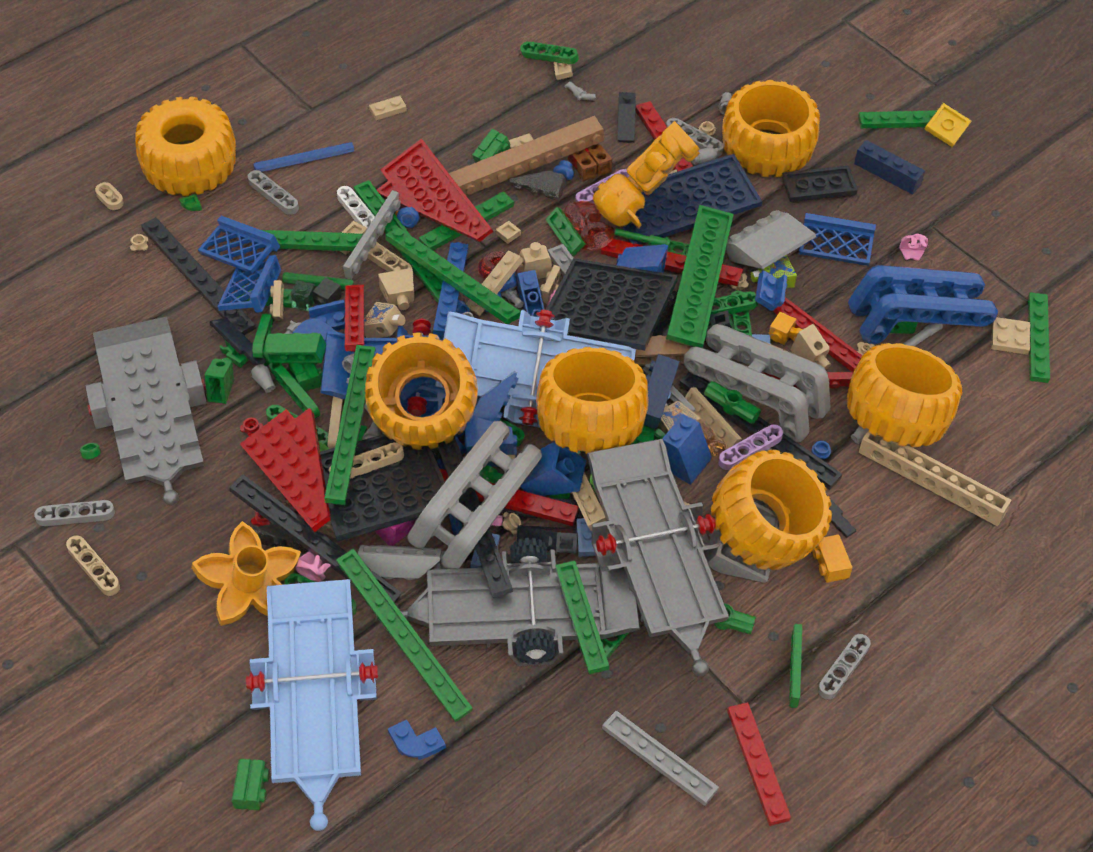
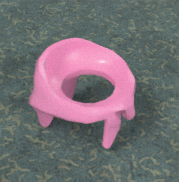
(913, 250)
(311, 567)

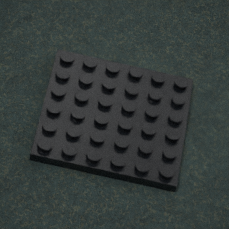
(612, 302)
(385, 494)

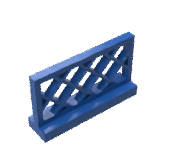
(838, 228)
(246, 235)
(261, 286)

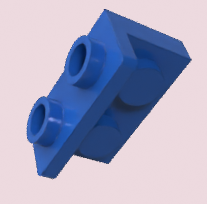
(771, 290)
(330, 313)

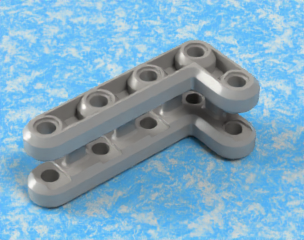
(789, 402)
(465, 476)

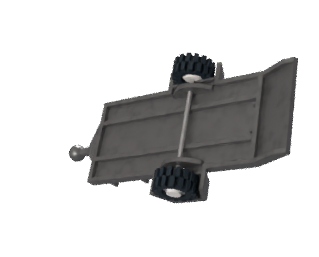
(530, 618)

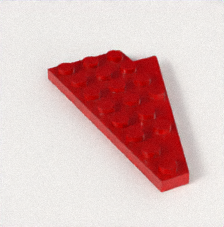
(432, 192)
(291, 460)

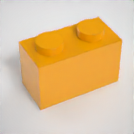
(832, 559)

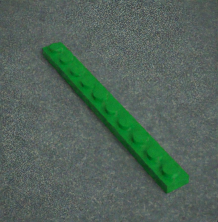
(374, 202)
(453, 276)
(349, 427)
(404, 635)

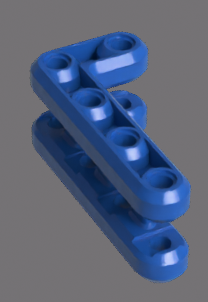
(918, 295)

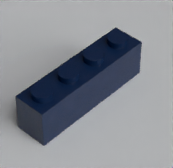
(889, 167)
(659, 387)

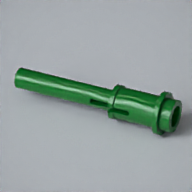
(651, 240)

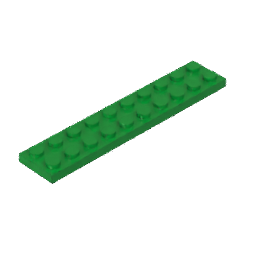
(700, 277)

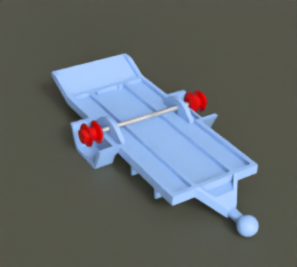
(502, 348)
(317, 689)

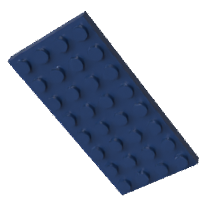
(675, 202)

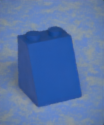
(644, 257)
(475, 430)
(687, 449)
(556, 472)

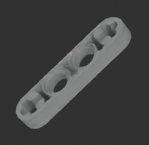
(697, 134)
(276, 190)
(74, 516)
(844, 666)

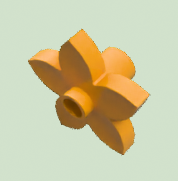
(244, 573)

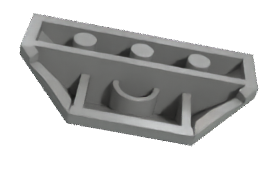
(399, 560)

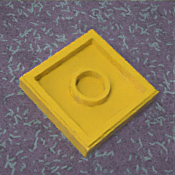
(947, 125)

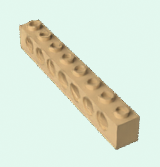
(937, 478)

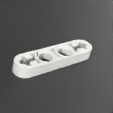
(354, 211)

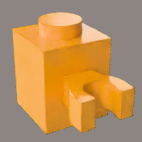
(783, 328)

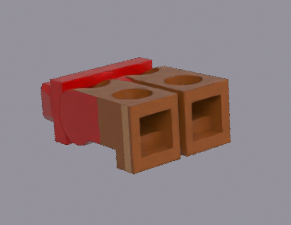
(591, 161)

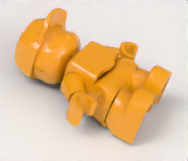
(622, 196)

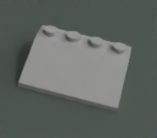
(768, 240)
(726, 563)

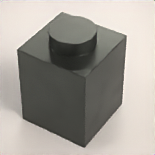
(326, 292)

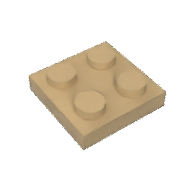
(1010, 335)

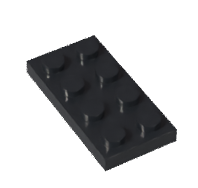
(819, 183)

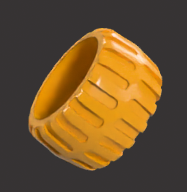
(771, 108)
(189, 166)
(415, 359)
(904, 394)
(592, 399)
(793, 496)

